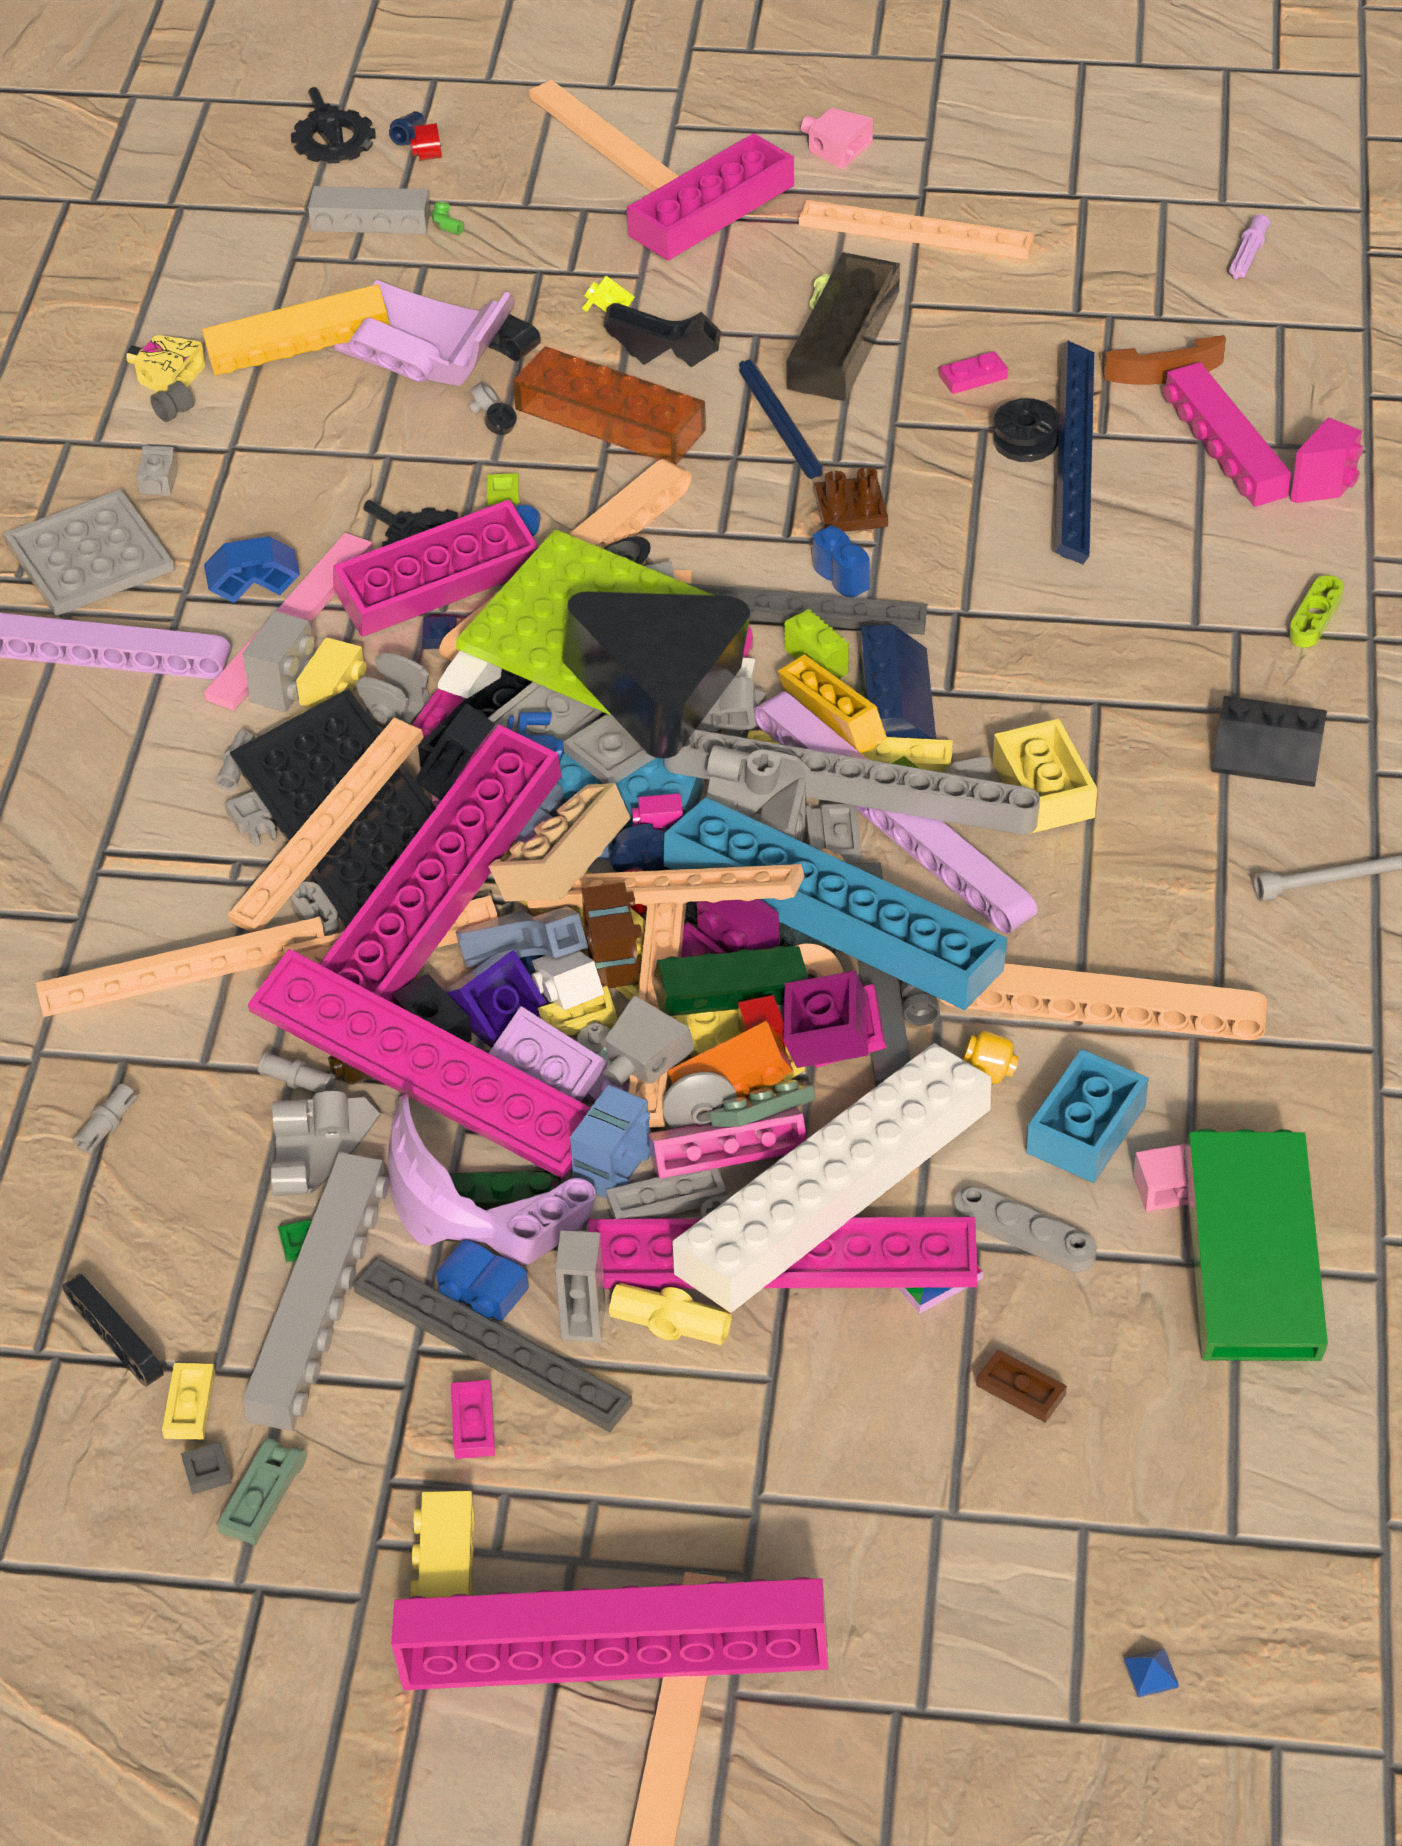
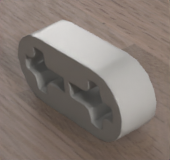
(320, 907)

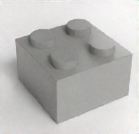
(277, 660)

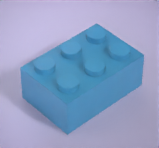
(1087, 1115)

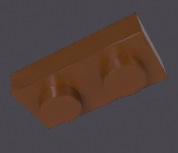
(1021, 1386)

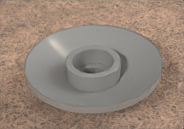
(694, 1098)

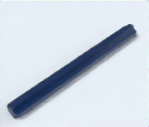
(780, 419)

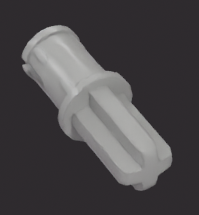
(229, 773)

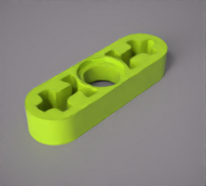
(1318, 622)

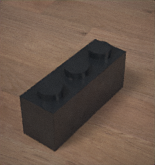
(454, 751)

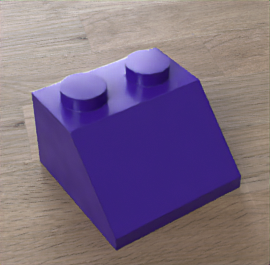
(495, 993)

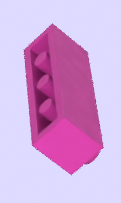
(709, 1147)

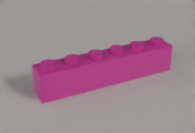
(1227, 434)

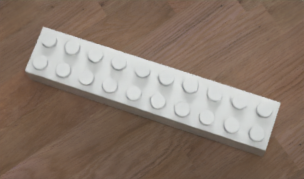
(831, 1177)

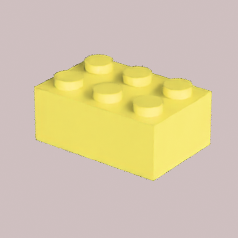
(1047, 762)

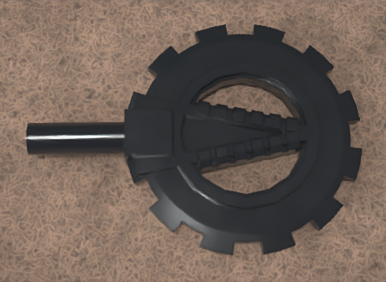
(328, 124)
(408, 524)

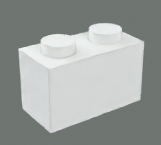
(567, 979)

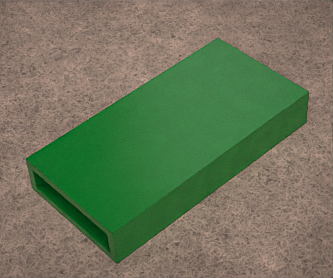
(1255, 1246)

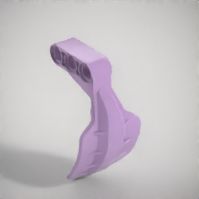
(436, 1211)

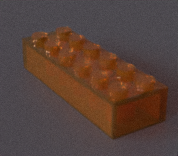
(610, 405)

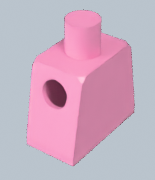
(838, 135)

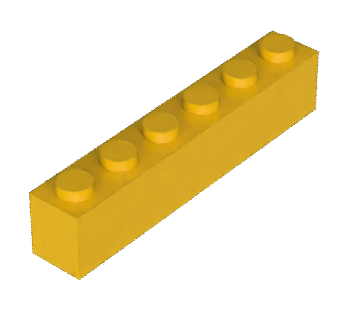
(292, 329)

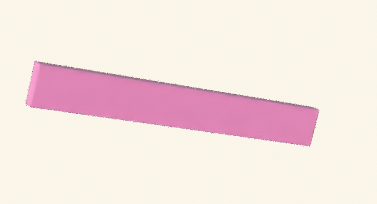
(304, 602)

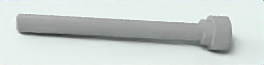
(1270, 885)

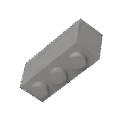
(580, 1285)

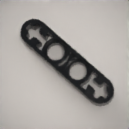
(113, 1330)

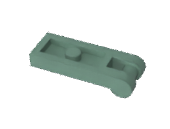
(261, 1491)

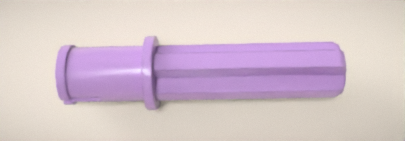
(1252, 240)

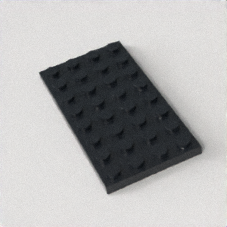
(302, 764)

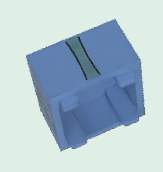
(611, 1140)

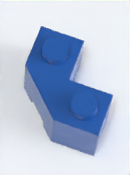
(248, 561)

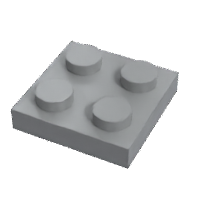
(606, 750)

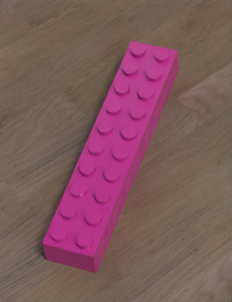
(445, 864)
(610, 1634)

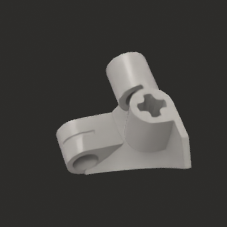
(750, 779)
(312, 1136)

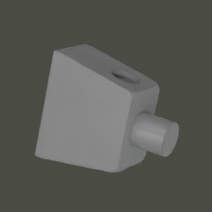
(645, 1043)

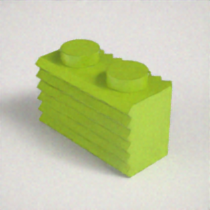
(814, 638)

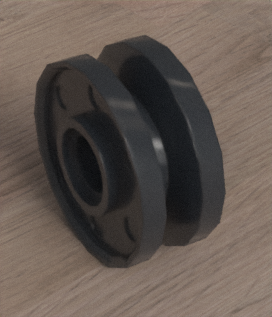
(1026, 430)

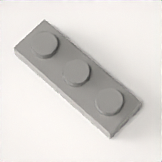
(665, 1196)

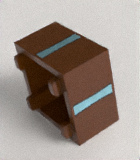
(612, 934)

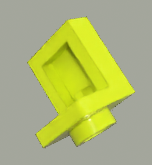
(606, 294)

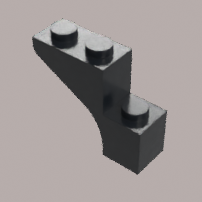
(650, 336)

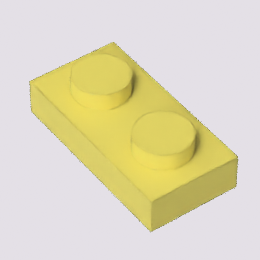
(188, 1401)

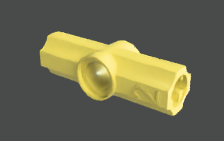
(670, 1313)

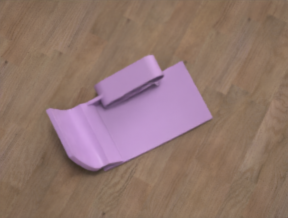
(427, 336)

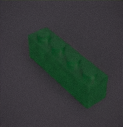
(724, 979)

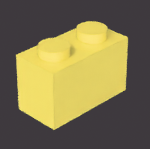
(330, 672)

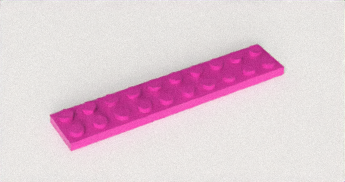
(421, 1061)
(857, 1255)

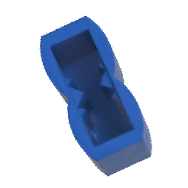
(841, 561)
(482, 1280)

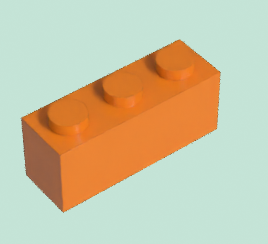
(746, 1060)

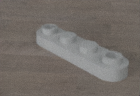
(1026, 1229)

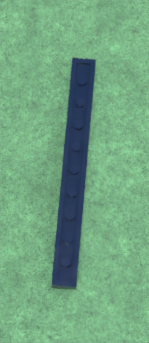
(1075, 453)

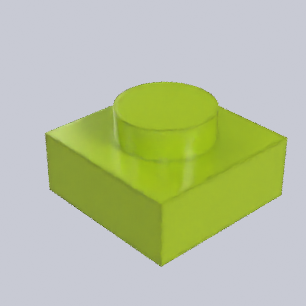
(502, 488)

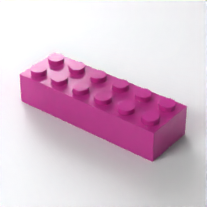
(710, 196)
(433, 568)

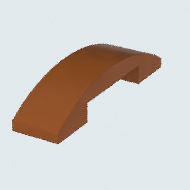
(1148, 369)

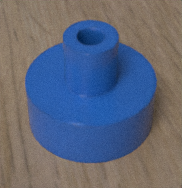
(530, 517)

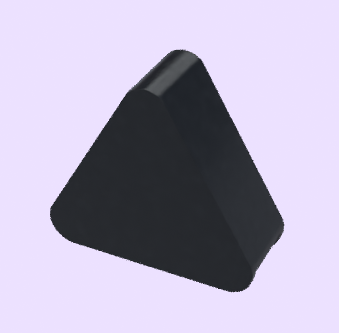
(655, 659)

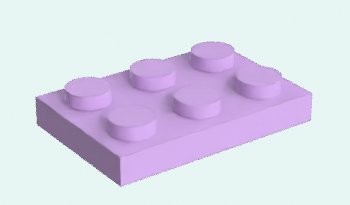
(548, 1055)

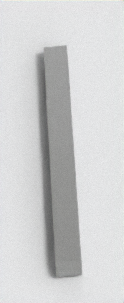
(884, 785)

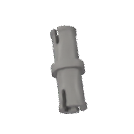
(295, 1073)
(105, 1119)

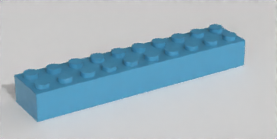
(847, 905)

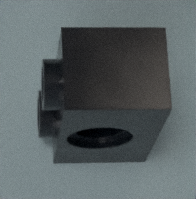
(434, 1005)

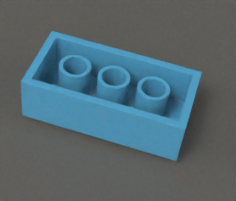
(646, 781)

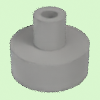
(484, 397)
(593, 1037)

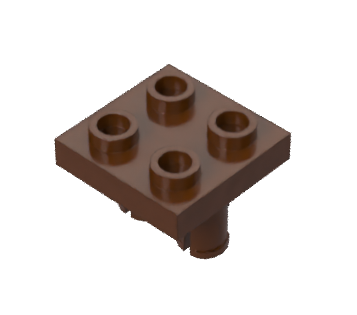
(851, 502)

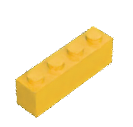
(833, 703)

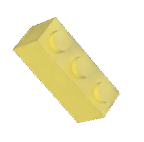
(445, 1544)

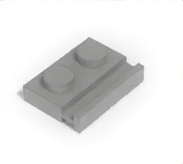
(835, 829)

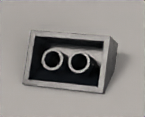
(1269, 741)

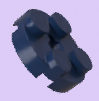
(630, 842)

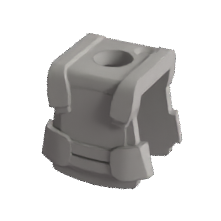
(400, 694)

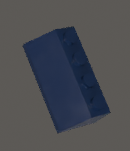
(897, 681)

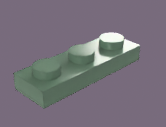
(762, 1104)

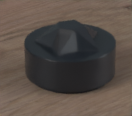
(500, 418)

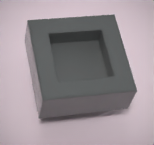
(206, 1468)

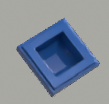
(1151, 1672)

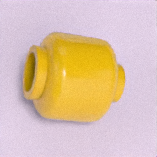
(991, 1055)

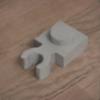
(250, 815)

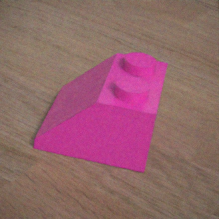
(1327, 462)

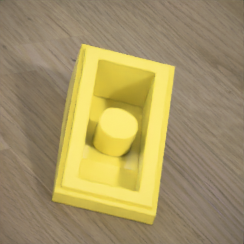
(572, 1020)

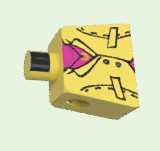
(167, 361)

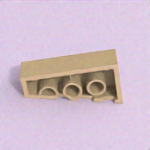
(563, 846)

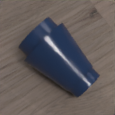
(403, 130)

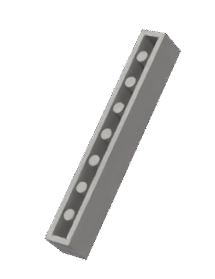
(315, 1292)

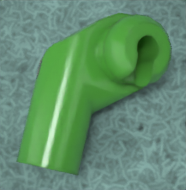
(443, 220)

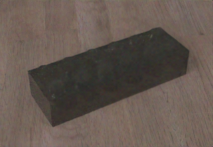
(843, 326)

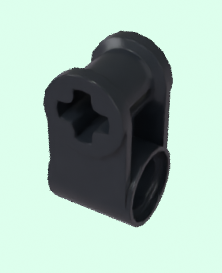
(515, 338)

